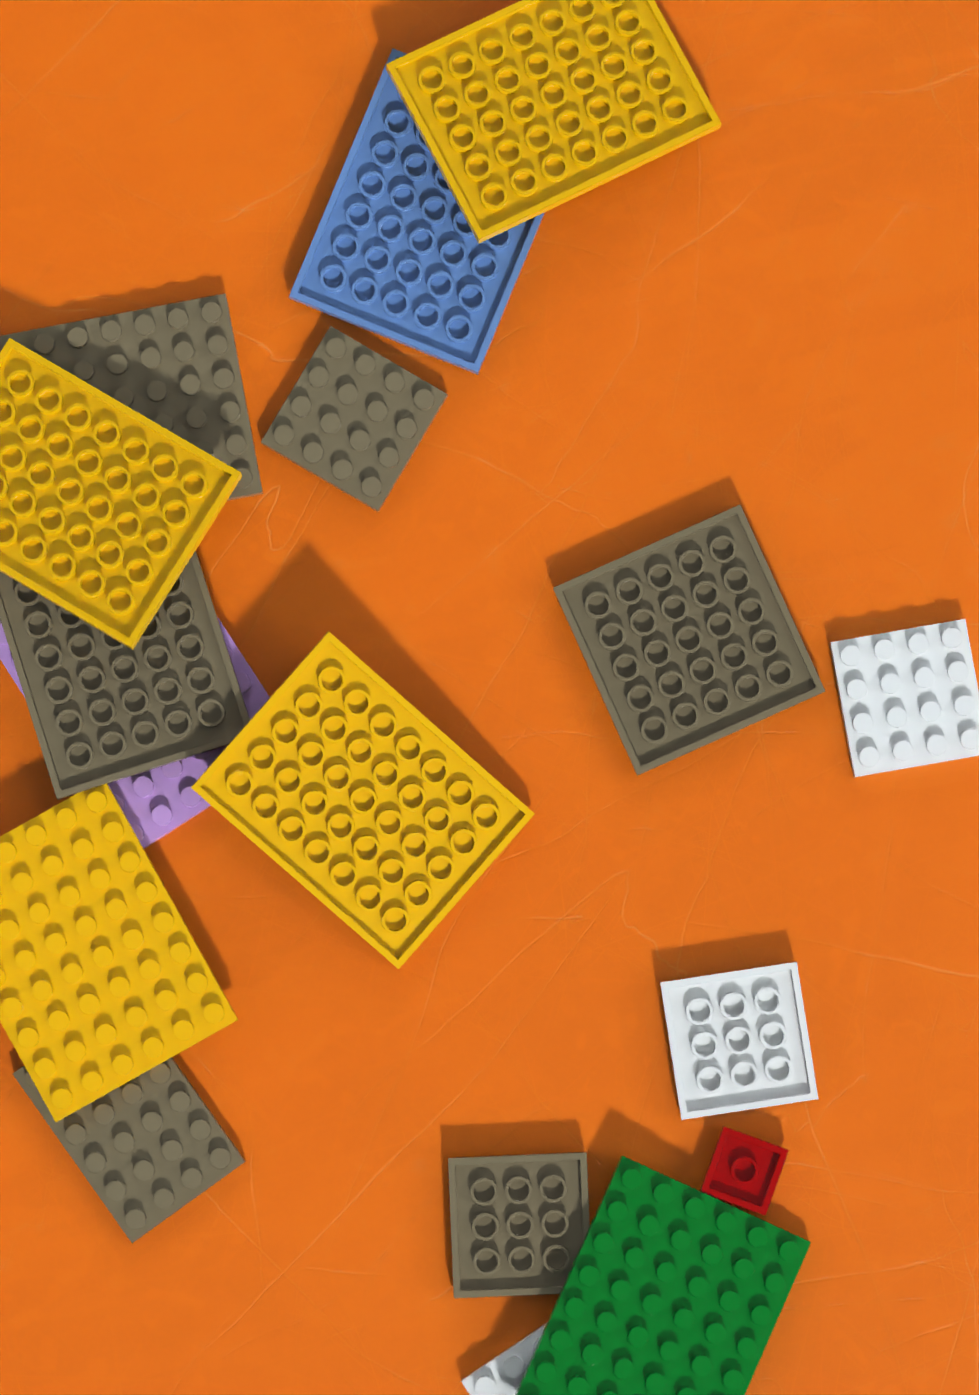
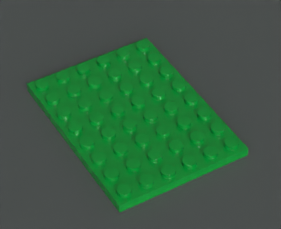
(665, 1295)

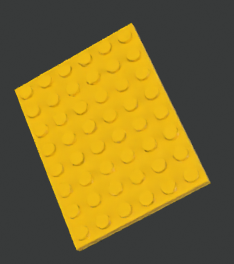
(550, 103)
(97, 497)
(362, 800)
(95, 955)

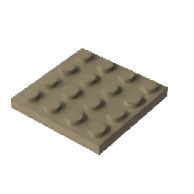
(354, 419)
(516, 1222)

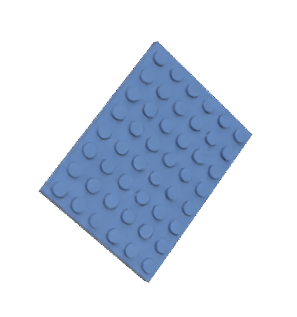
(400, 250)

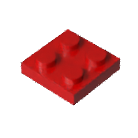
(744, 1170)

